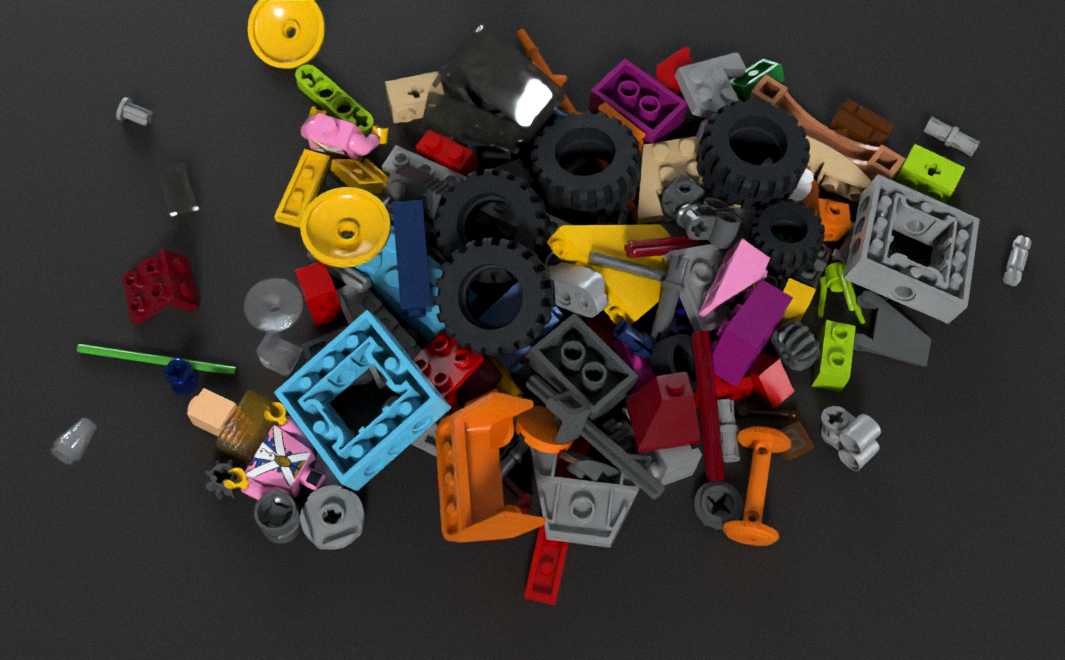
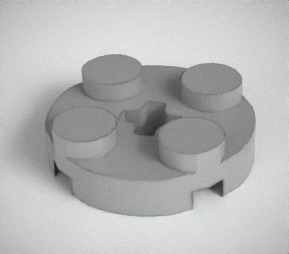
(330, 535)

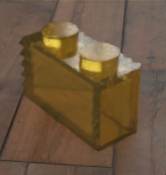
(247, 427)

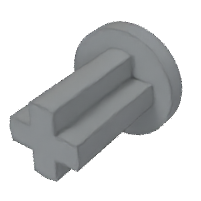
(129, 111)

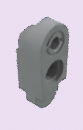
(578, 289)

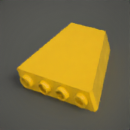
(628, 294)

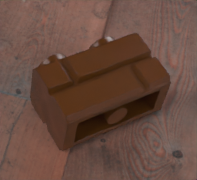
(861, 125)

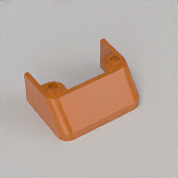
(471, 471)

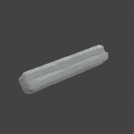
(348, 275)

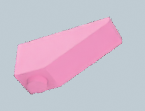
(738, 272)

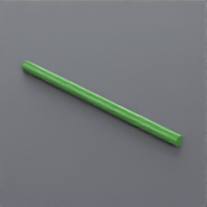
(155, 359)

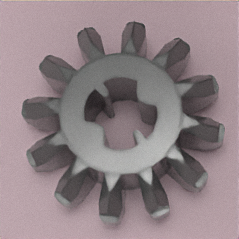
(795, 345)

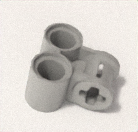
(851, 437)

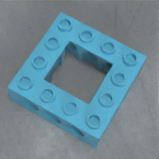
(336, 367)

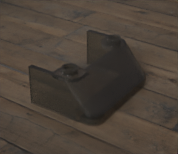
(505, 80)

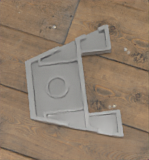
(707, 83)
(582, 508)

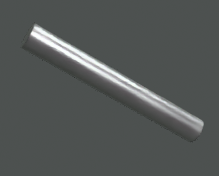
(627, 266)

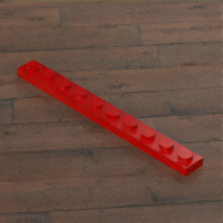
(550, 554)

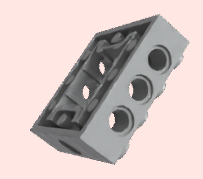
(934, 290)

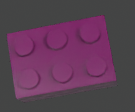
(640, 101)
(748, 331)

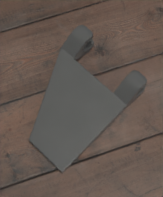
(892, 333)

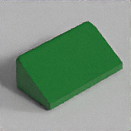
(753, 75)

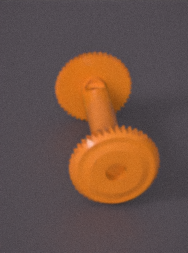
(759, 440)

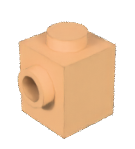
(210, 411)

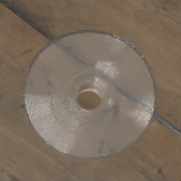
(272, 294)

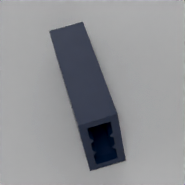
(412, 258)

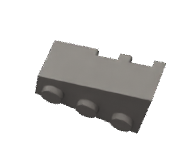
(670, 463)

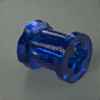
(173, 375)

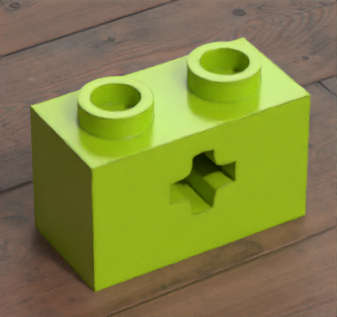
(930, 174)
(834, 364)

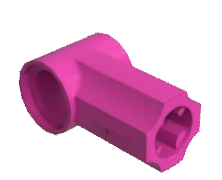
(636, 363)

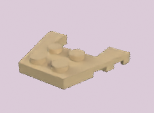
(661, 164)

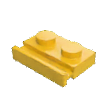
(360, 174)

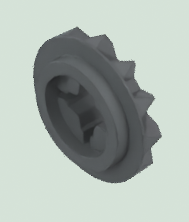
(715, 491)

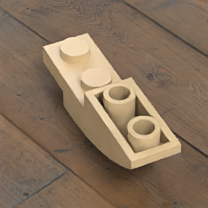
(835, 171)

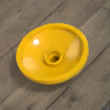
(271, 26)
(340, 214)

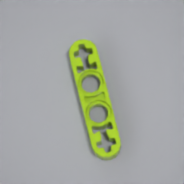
(332, 102)

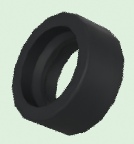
(662, 356)

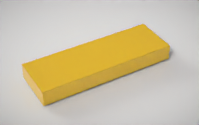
(302, 187)

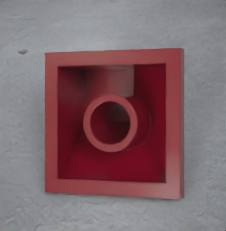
(664, 413)

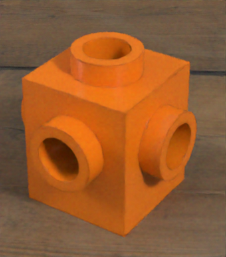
(834, 217)

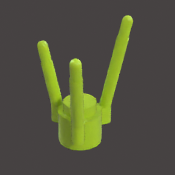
(834, 280)

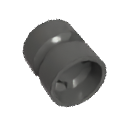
(278, 517)

